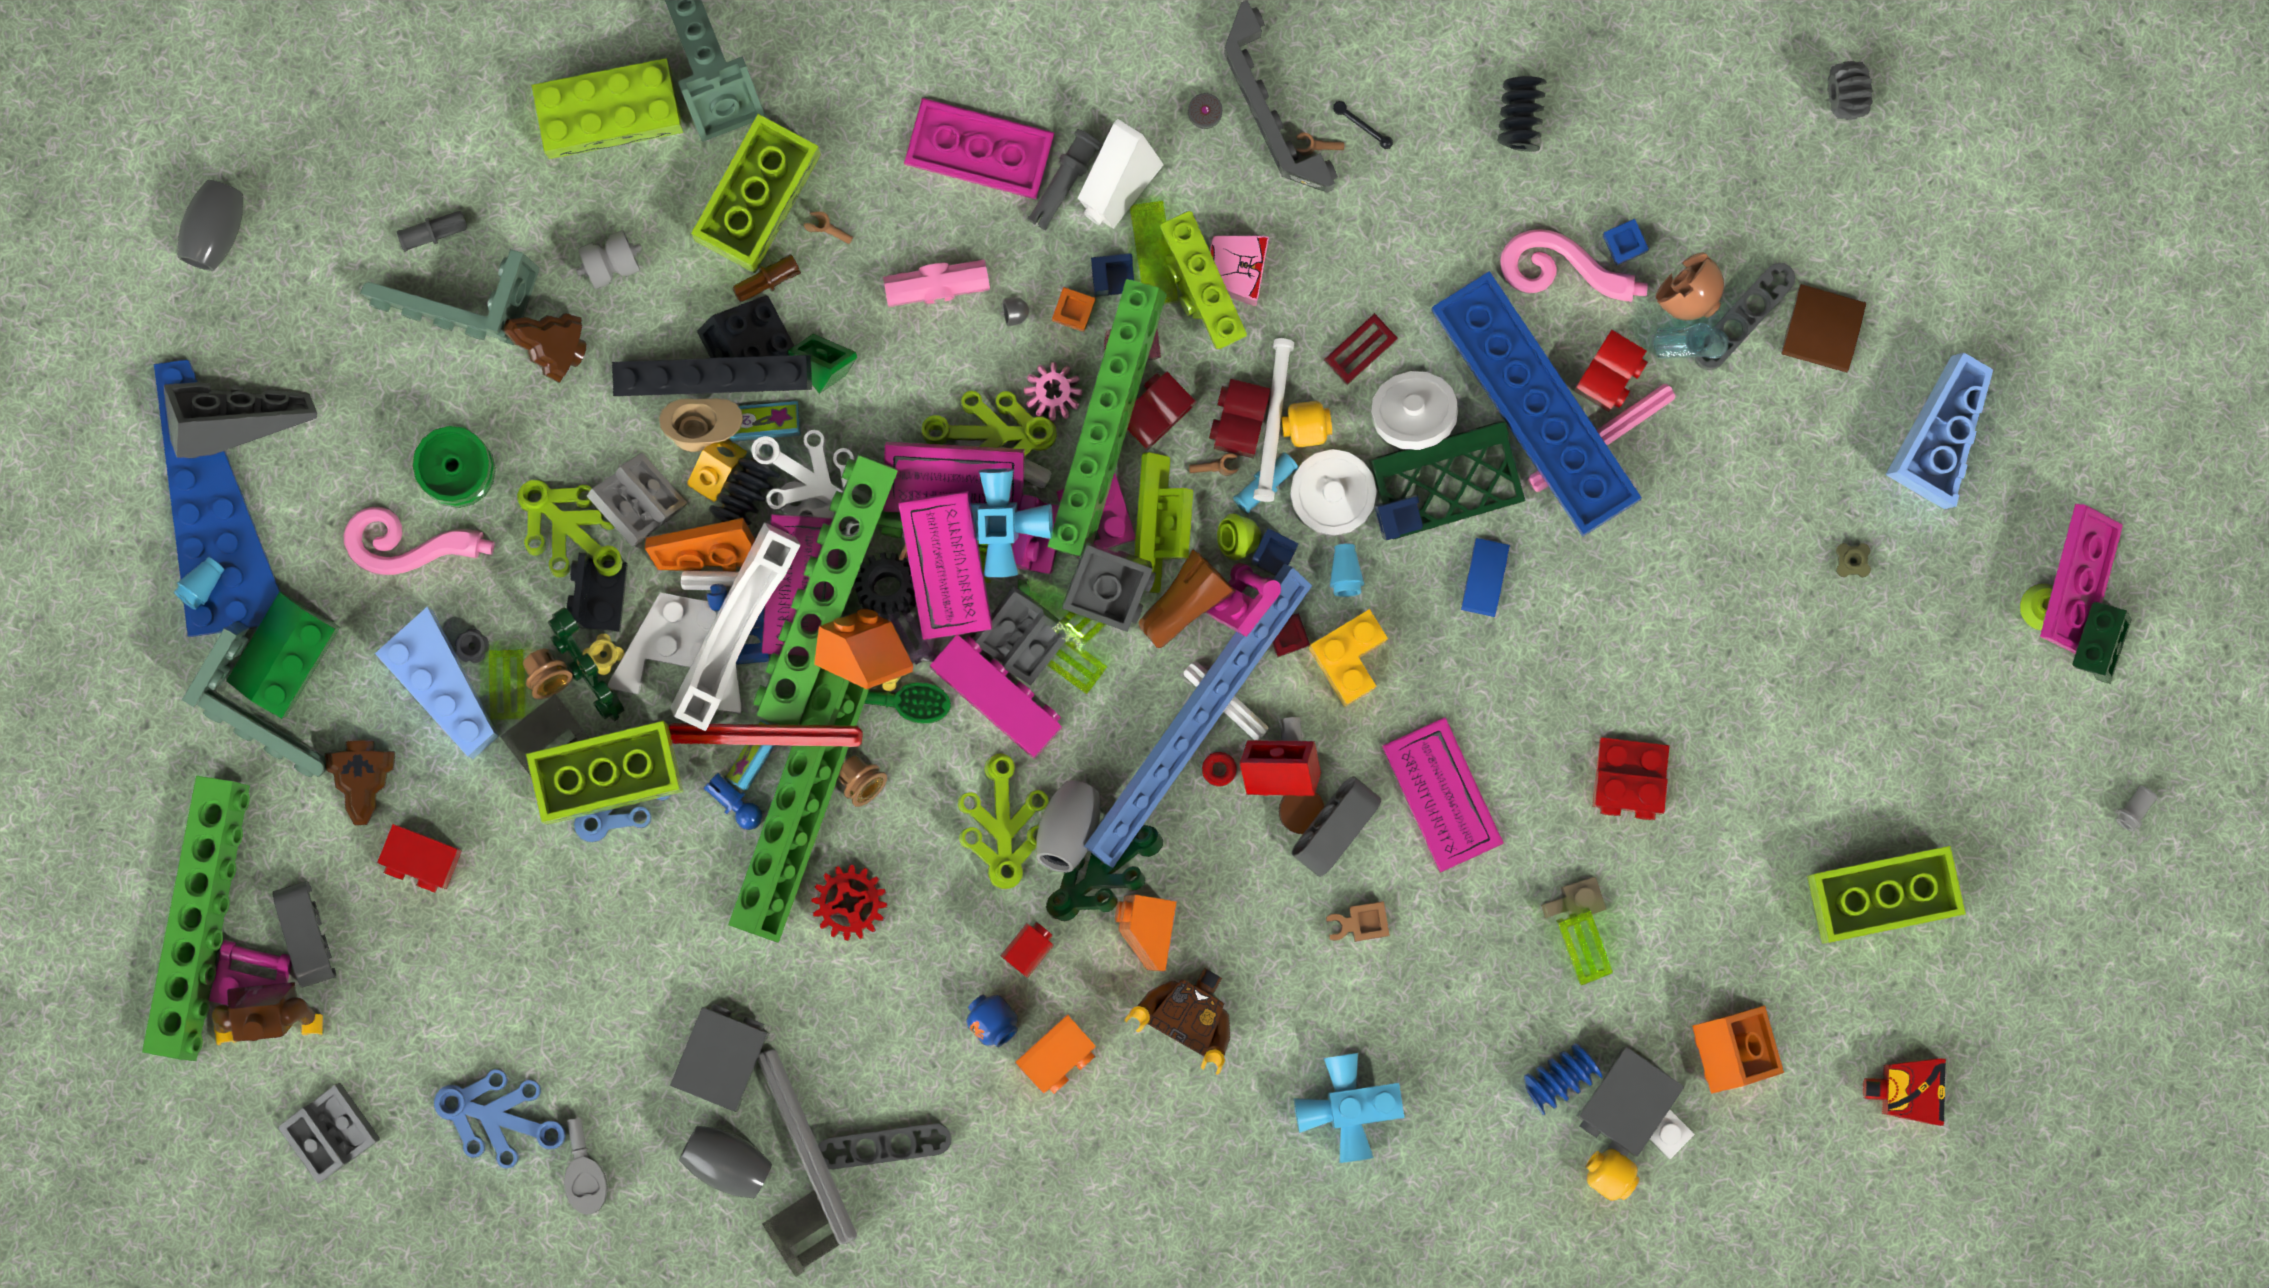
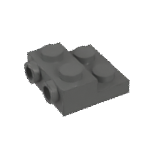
(1109, 586)

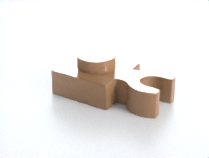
(1365, 922)

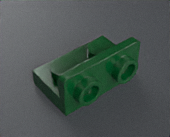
(2102, 641)

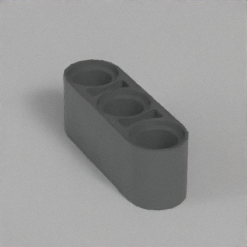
(1336, 826)
(302, 934)

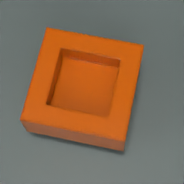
(1073, 309)

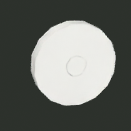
(1414, 410)
(1333, 492)

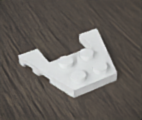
(672, 636)

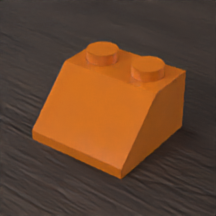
(862, 649)
(1147, 928)
(1737, 1049)
(1056, 1055)

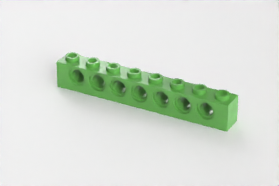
(1107, 417)
(879, 477)
(796, 812)
(182, 930)

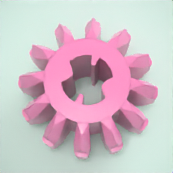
(1064, 389)

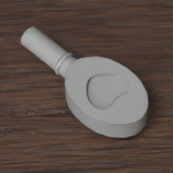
(584, 1177)

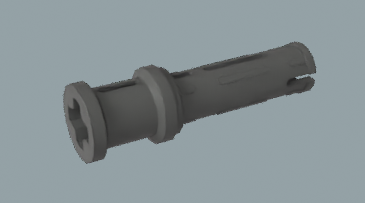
(1072, 165)

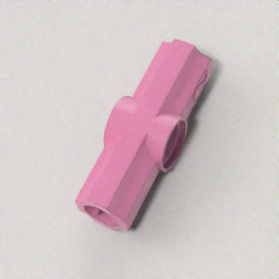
(936, 282)

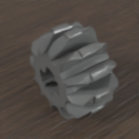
(1850, 90)

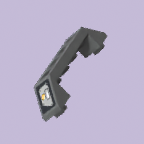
(1310, 172)

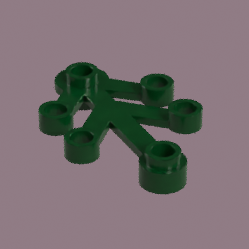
(583, 665)
(1071, 898)

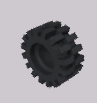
(880, 569)

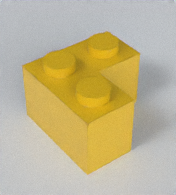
(1340, 655)

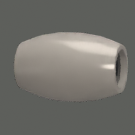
(1067, 826)

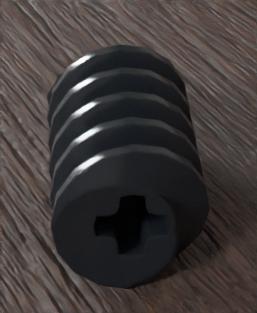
(1520, 113)
(743, 491)

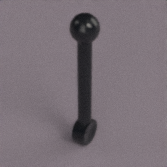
(1340, 108)

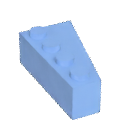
(1939, 442)
(434, 676)

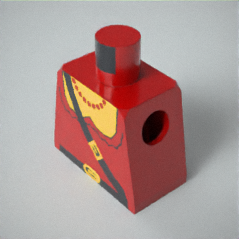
(1911, 1090)

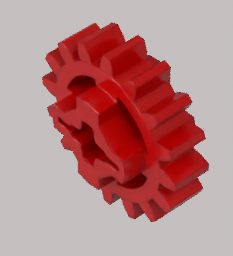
(854, 918)

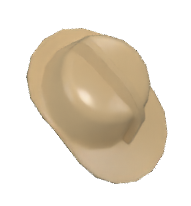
(700, 422)

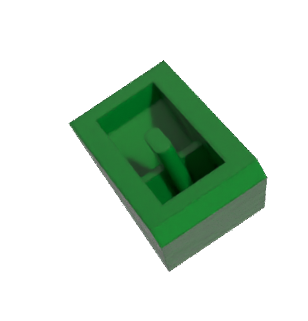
(828, 360)

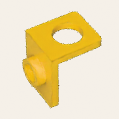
(714, 468)

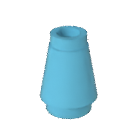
(1346, 572)
(199, 583)

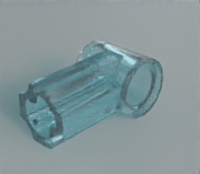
(1688, 342)

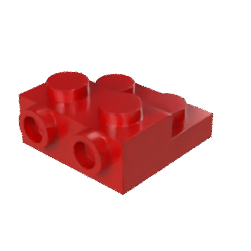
(1631, 778)

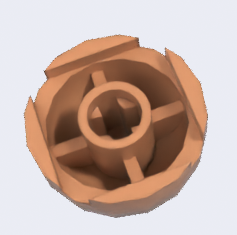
(1694, 290)

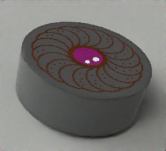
(1205, 111)

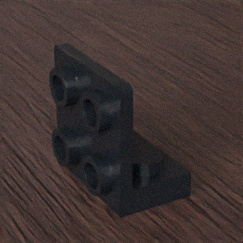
(746, 331)
(597, 598)

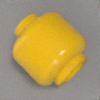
(1307, 423)
(1612, 1174)

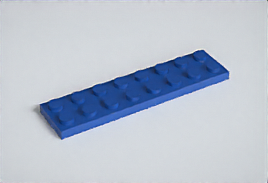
(1536, 404)

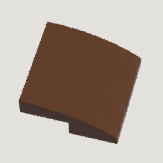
(1823, 328)

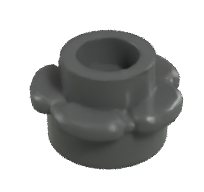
(465, 639)

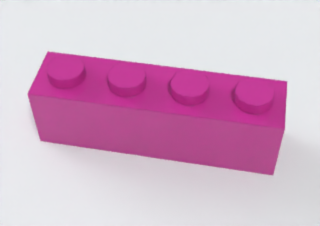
(995, 696)

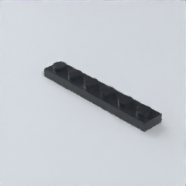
(712, 375)

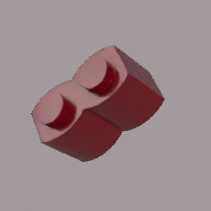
(1159, 409)
(1241, 418)

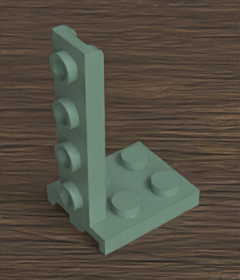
(719, 91)
(507, 302)
(247, 725)

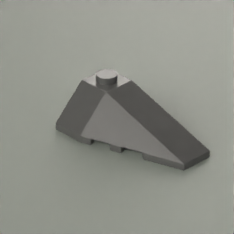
(217, 420)

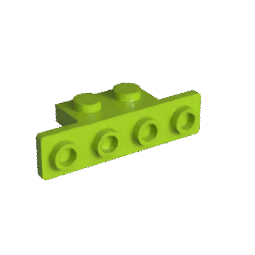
(1200, 281)
(1162, 516)

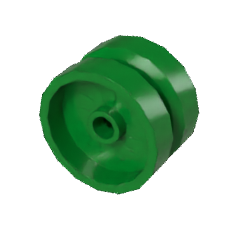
(448, 447)

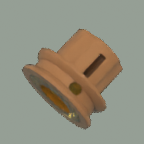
(545, 674)
(861, 780)

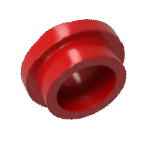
(1219, 757)

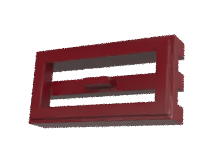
(1340, 368)

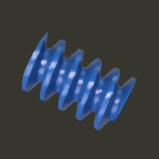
(1561, 1077)

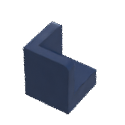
(1111, 273)
(1398, 517)
(1274, 552)

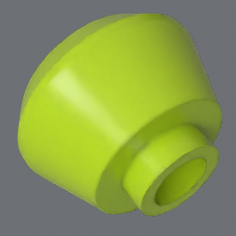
(1238, 536)
(2035, 604)

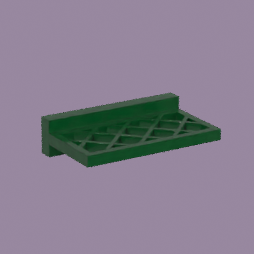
(1449, 448)

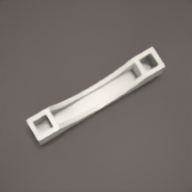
(714, 662)

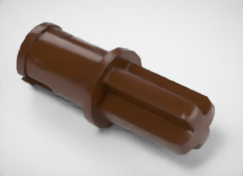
(767, 278)

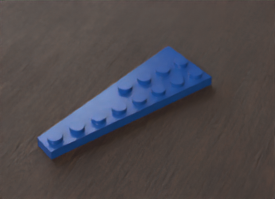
(216, 524)

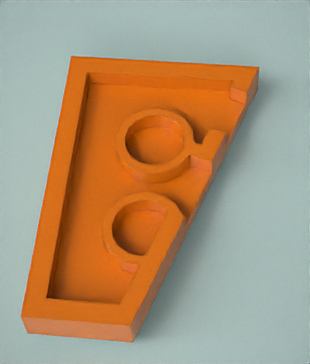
(710, 545)

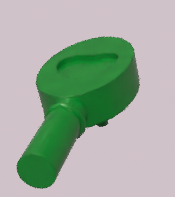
(914, 702)

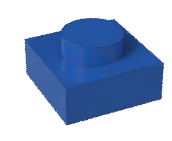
(1625, 242)

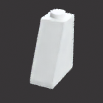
(1118, 175)

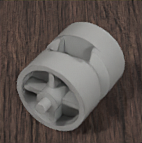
(602, 262)

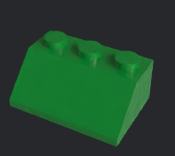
(282, 655)

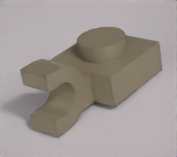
(1576, 898)

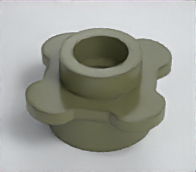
(1847, 568)

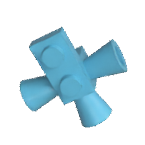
(1001, 522)
(1350, 1107)

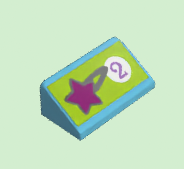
(769, 420)
(749, 764)

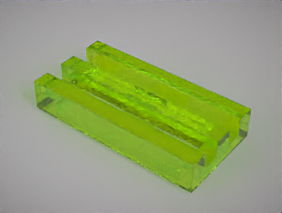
(1074, 632)
(1093, 677)
(493, 685)
(1575, 920)

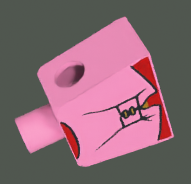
(1240, 264)

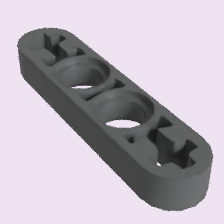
(1746, 318)
(883, 1145)

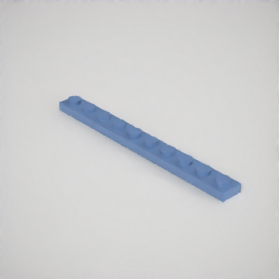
(1193, 723)

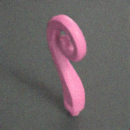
(1609, 283)
(456, 542)

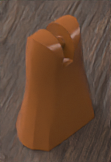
(1189, 596)

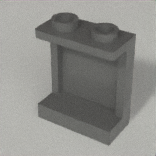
(720, 1057)
(1629, 1103)

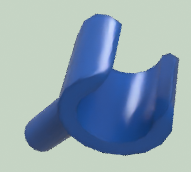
(717, 596)

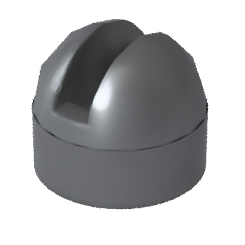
(1015, 311)

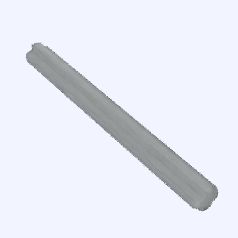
(807, 1147)

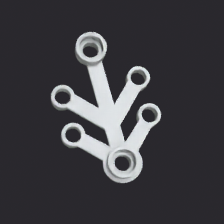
(816, 483)

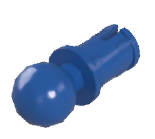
(747, 814)

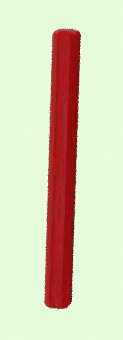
(767, 734)

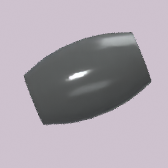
(210, 225)
(725, 1162)

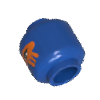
(992, 1020)

